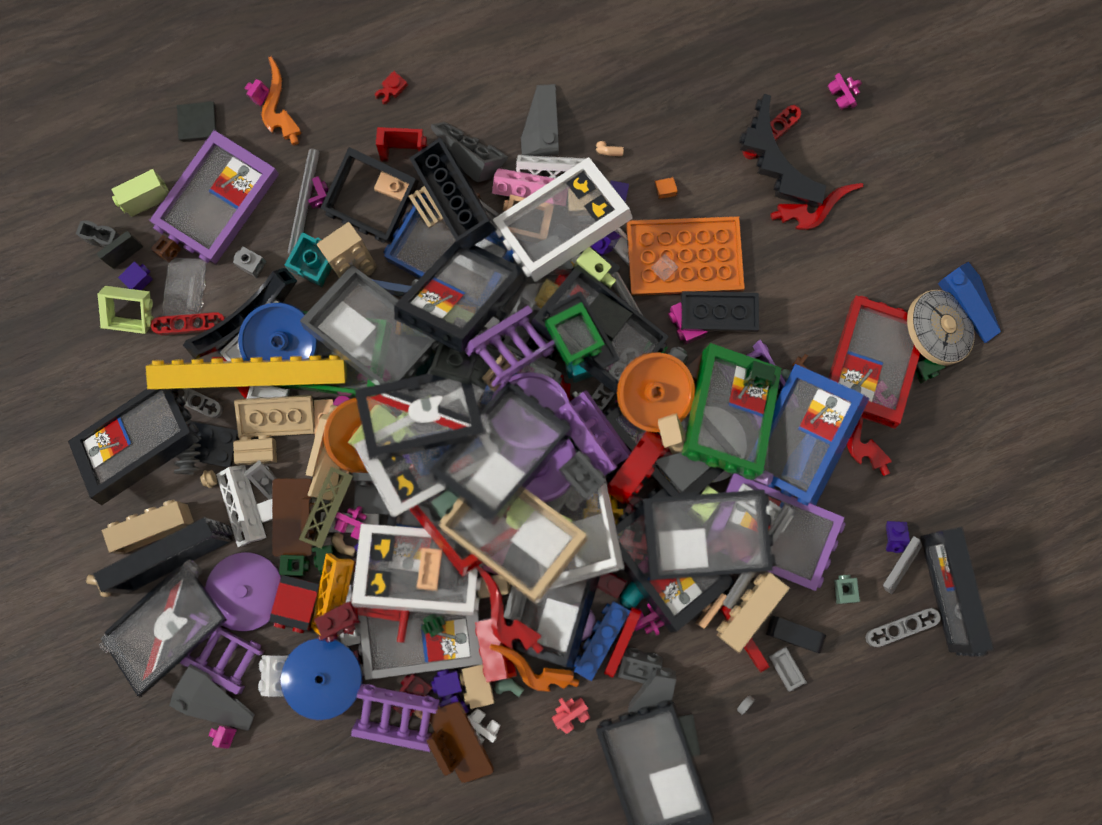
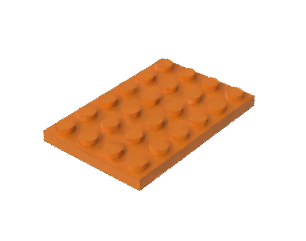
(702, 248)

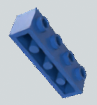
(601, 641)

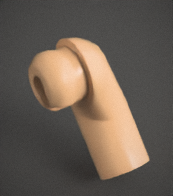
(608, 150)

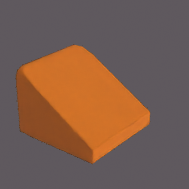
(666, 188)

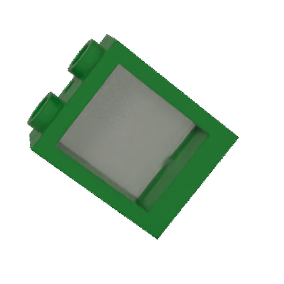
(574, 334)

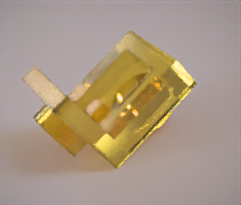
(546, 292)

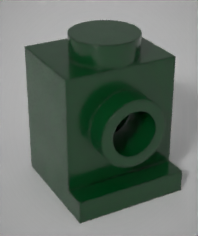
(927, 369)
(759, 375)
(320, 556)
(287, 565)

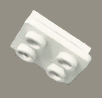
(271, 671)

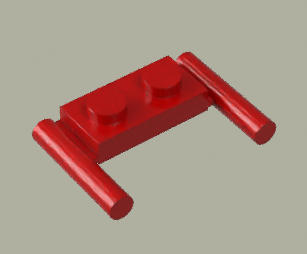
(395, 615)

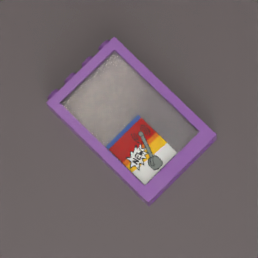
(214, 197)
(806, 542)

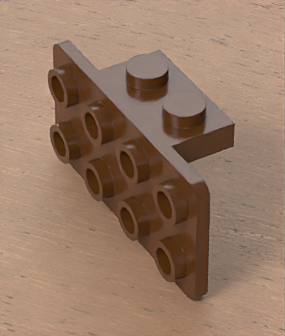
(289, 515)
(457, 744)

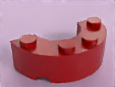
(636, 467)

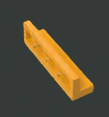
(338, 582)

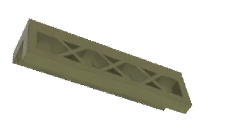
(330, 512)

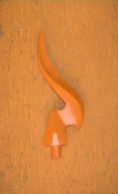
(282, 120)
(538, 682)

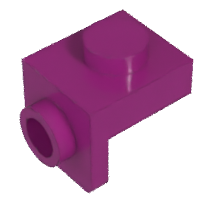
(321, 188)

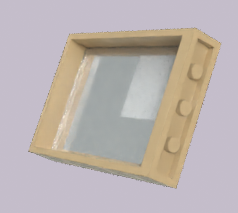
(524, 547)

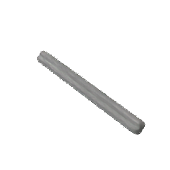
(305, 193)
(745, 578)

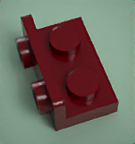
(336, 622)
(413, 685)

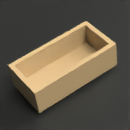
(346, 249)
(147, 528)
(752, 611)

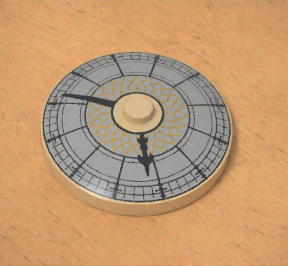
(940, 327)

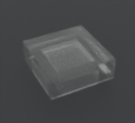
(664, 267)

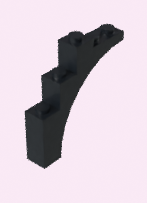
(789, 181)
(216, 338)

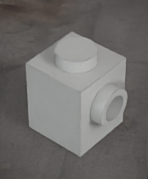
(249, 261)

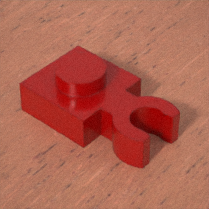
(393, 86)

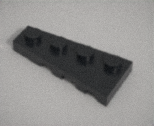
(608, 355)

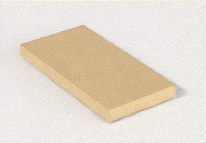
(275, 416)

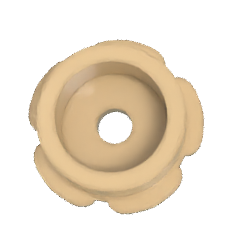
(208, 479)

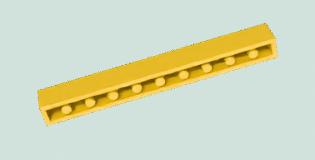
(246, 373)

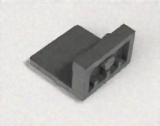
(367, 495)

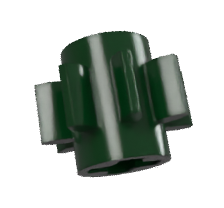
(433, 625)

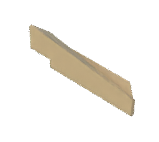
(320, 462)

